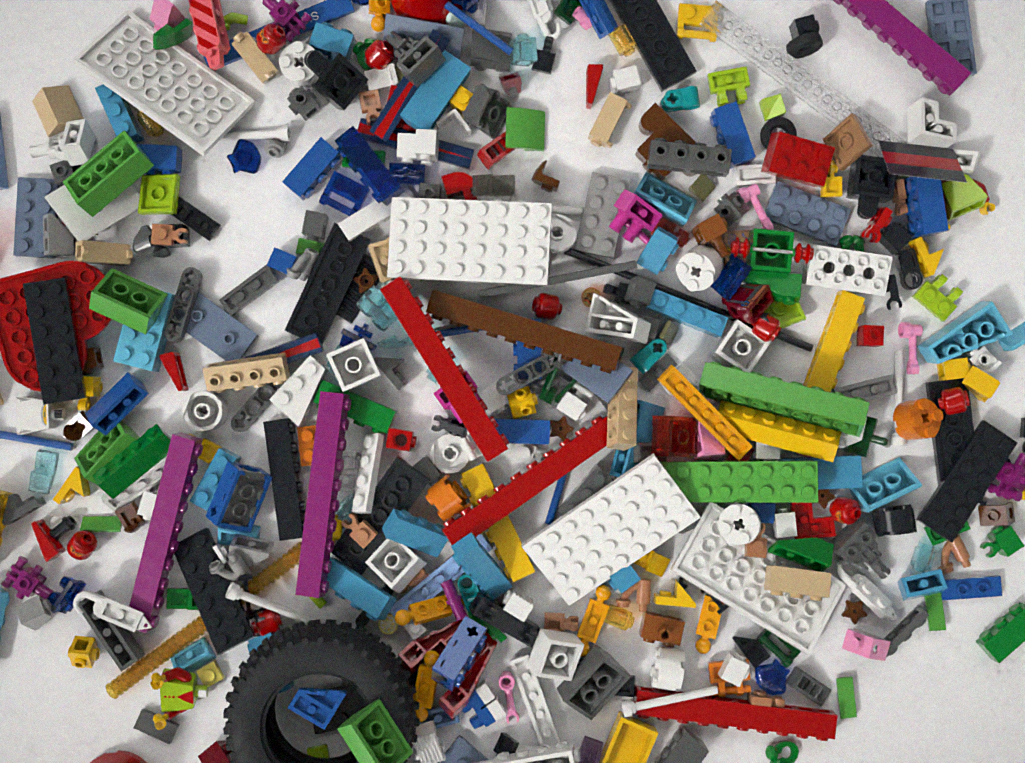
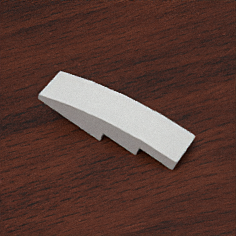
(369, 217)

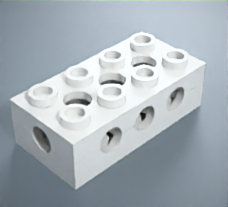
(858, 261)

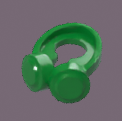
(359, 49)
(847, 240)
(773, 751)

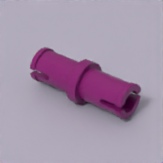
(454, 599)

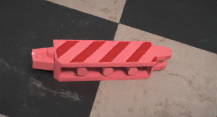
(210, 31)

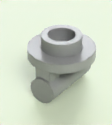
(275, 148)

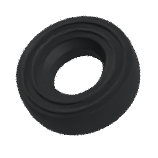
(804, 45)
(777, 122)

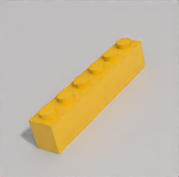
(834, 341)
(782, 431)
(501, 533)

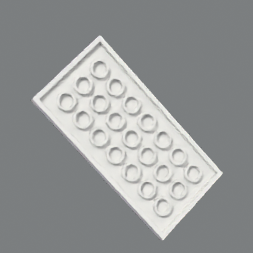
(164, 83)
(470, 241)
(611, 529)
(740, 580)

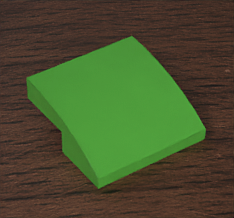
(525, 129)

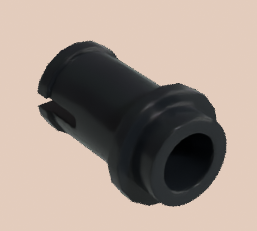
(67, 523)

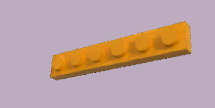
(704, 412)

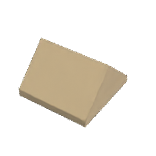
(56, 108)

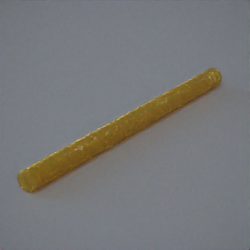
(193, 631)

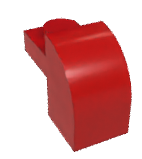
(458, 184)

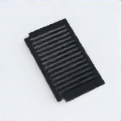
(349, 308)

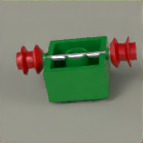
(771, 250)

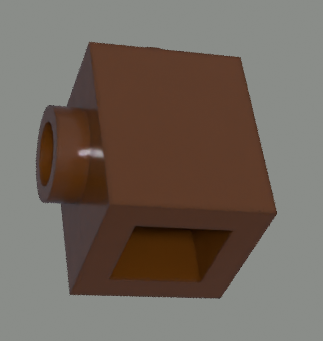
(94, 361)

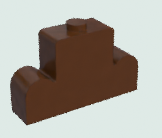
(659, 125)

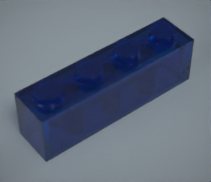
(369, 165)

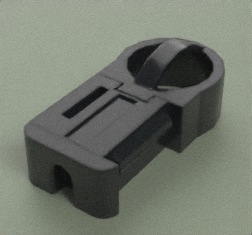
(909, 264)

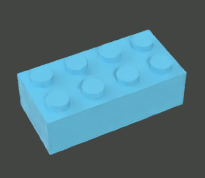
(141, 349)

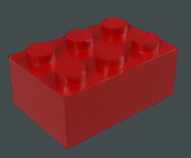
(797, 159)

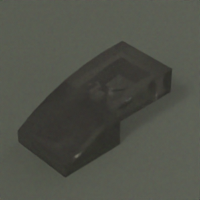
(493, 185)

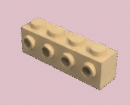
(246, 372)
(623, 415)

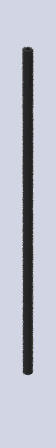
(628, 275)

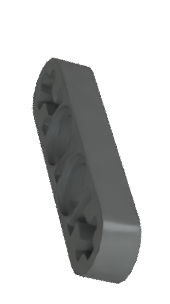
(179, 303)
(532, 374)
(260, 401)

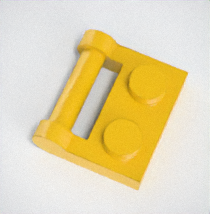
(691, 16)

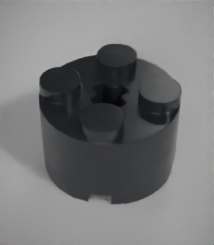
(894, 522)

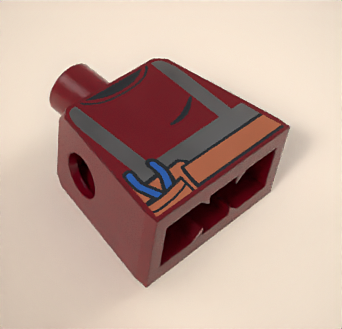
(749, 302)

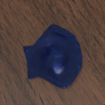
(245, 157)
(772, 677)

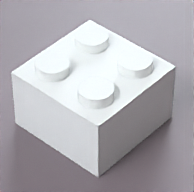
(740, 347)
(353, 365)
(395, 564)
(555, 654)

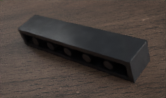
(285, 478)

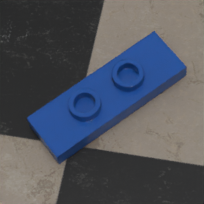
(972, 587)

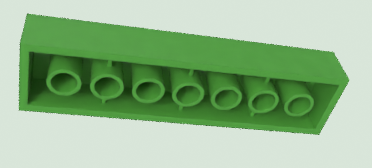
(784, 398)
(746, 480)

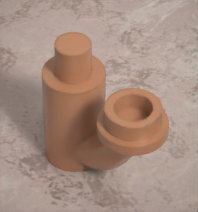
(959, 552)
(643, 595)

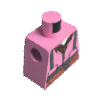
(863, 644)

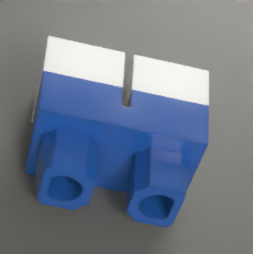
(486, 705)

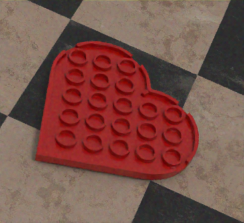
(15, 330)

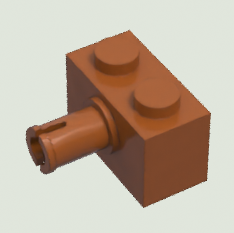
(712, 232)
(661, 628)

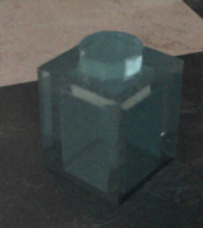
(524, 50)

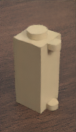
(254, 57)
(608, 120)
(103, 253)

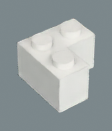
(926, 127)
(418, 147)

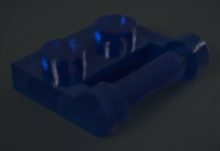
(346, 189)
(731, 277)

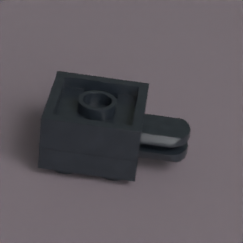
(334, 77)
(870, 184)

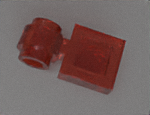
(683, 236)

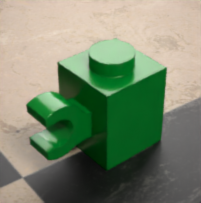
(1003, 540)

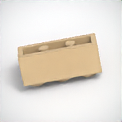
(797, 582)

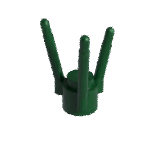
(548, 393)

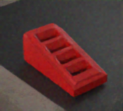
(593, 76)
(489, 157)
(174, 367)
(49, 546)

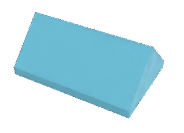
(666, 199)
(885, 485)

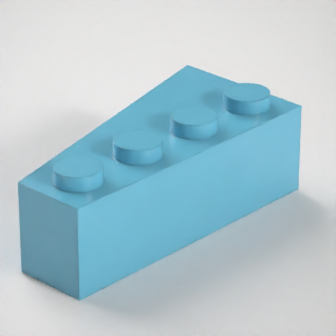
(966, 333)

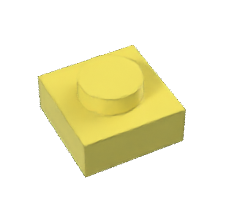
(210, 674)

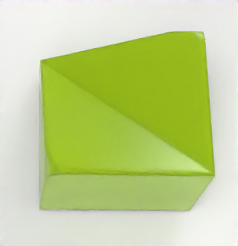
(772, 107)

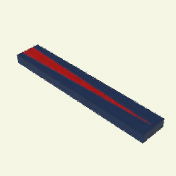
(390, 115)
(448, 152)
(295, 349)

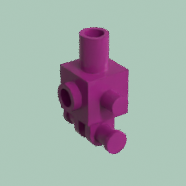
(287, 16)
(1011, 480)
(29, 580)

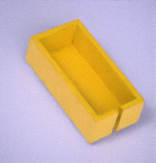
(629, 741)

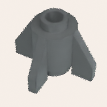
(143, 246)

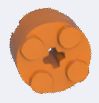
(917, 419)
(447, 498)

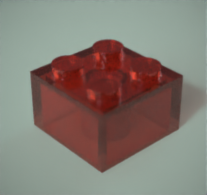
(674, 436)

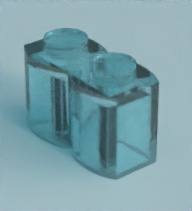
(376, 306)

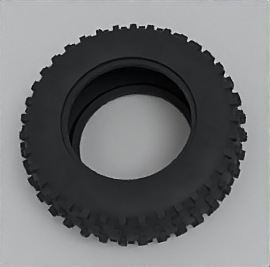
(309, 651)

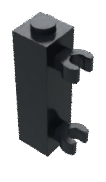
(493, 613)

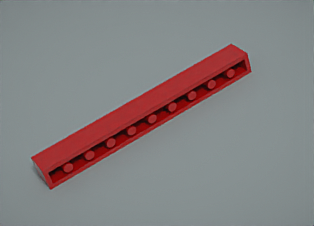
(444, 369)
(529, 483)
(741, 714)

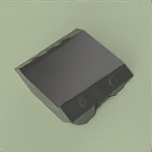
(487, 55)
(486, 110)

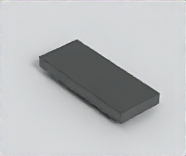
(649, 379)

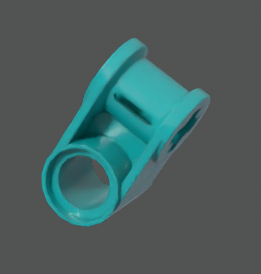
(684, 99)
(646, 358)
(468, 592)

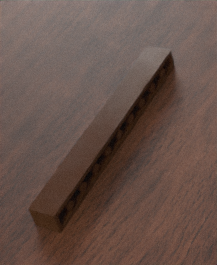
(525, 330)

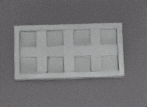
(598, 213)

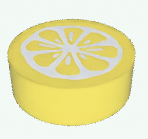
(388, 625)

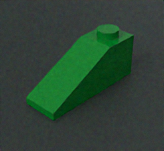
(783, 286)
(808, 552)

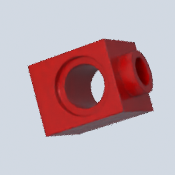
(870, 335)
(392, 442)

